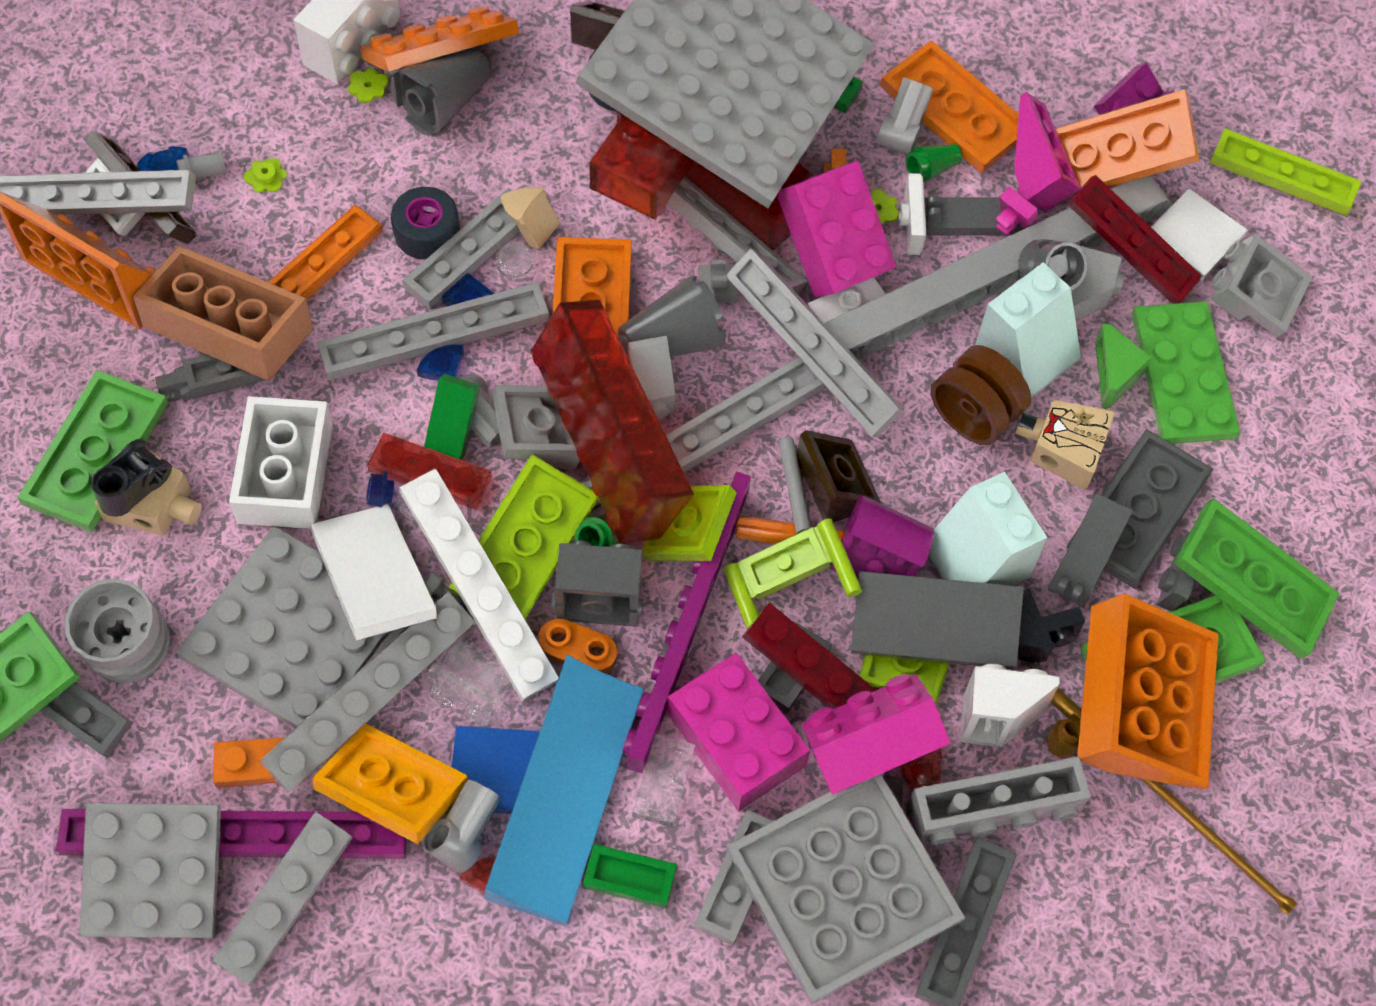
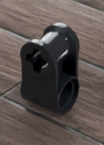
(134, 473)

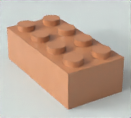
(224, 312)

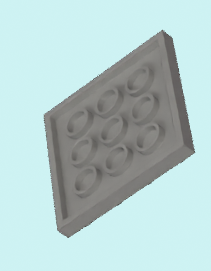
(279, 632)
(844, 886)

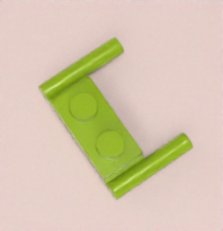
(787, 564)

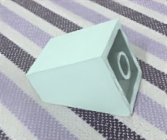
(1034, 327)
(988, 536)

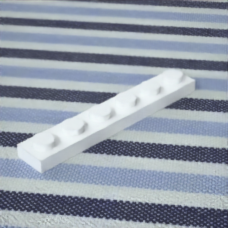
(478, 584)

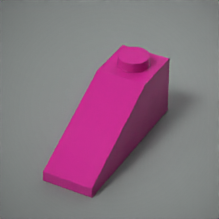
(1040, 158)

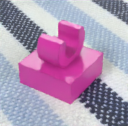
(1015, 211)

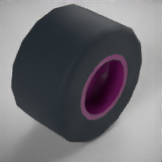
(423, 221)

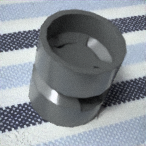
(1060, 256)

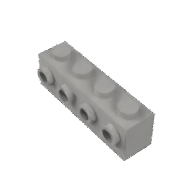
(999, 800)

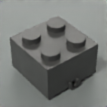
(598, 584)

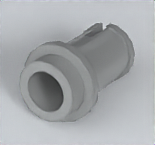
(203, 165)

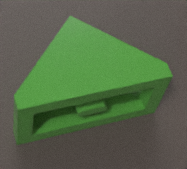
(1118, 364)

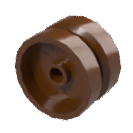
(981, 395)

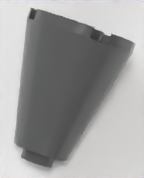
(439, 87)
(683, 315)

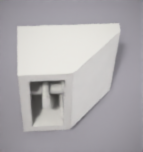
(1003, 703)

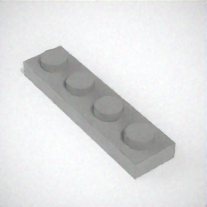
(461, 254)
(282, 899)

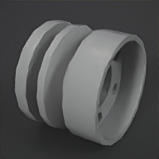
(109, 612)

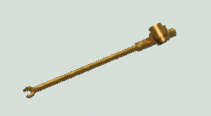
(1064, 742)

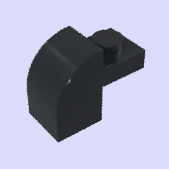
(1040, 633)

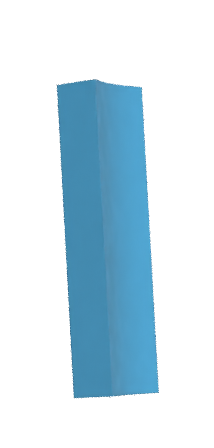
(563, 793)

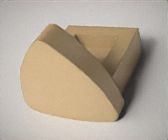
(531, 213)

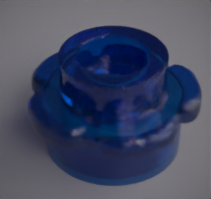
(379, 490)

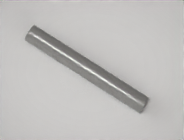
(794, 484)

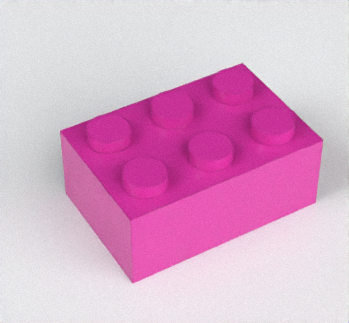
(836, 229)
(737, 731)
(875, 732)

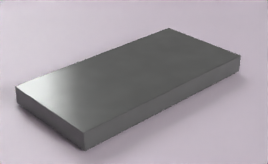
(1159, 487)
(937, 620)

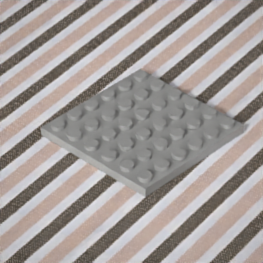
(728, 81)

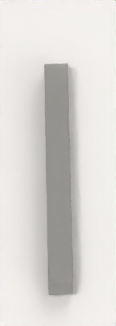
(975, 276)

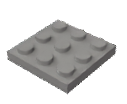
(150, 870)

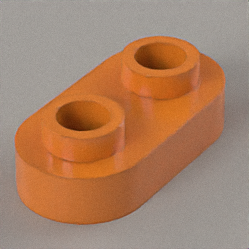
(577, 644)

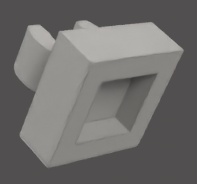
(715, 277)

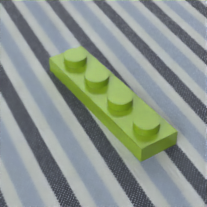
(1286, 172)

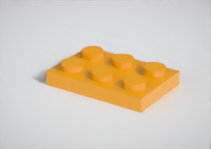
(390, 783)

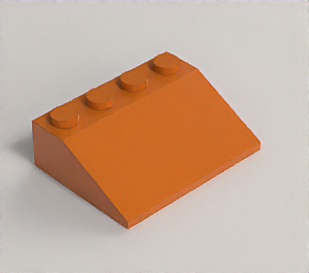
(75, 257)
(1148, 694)

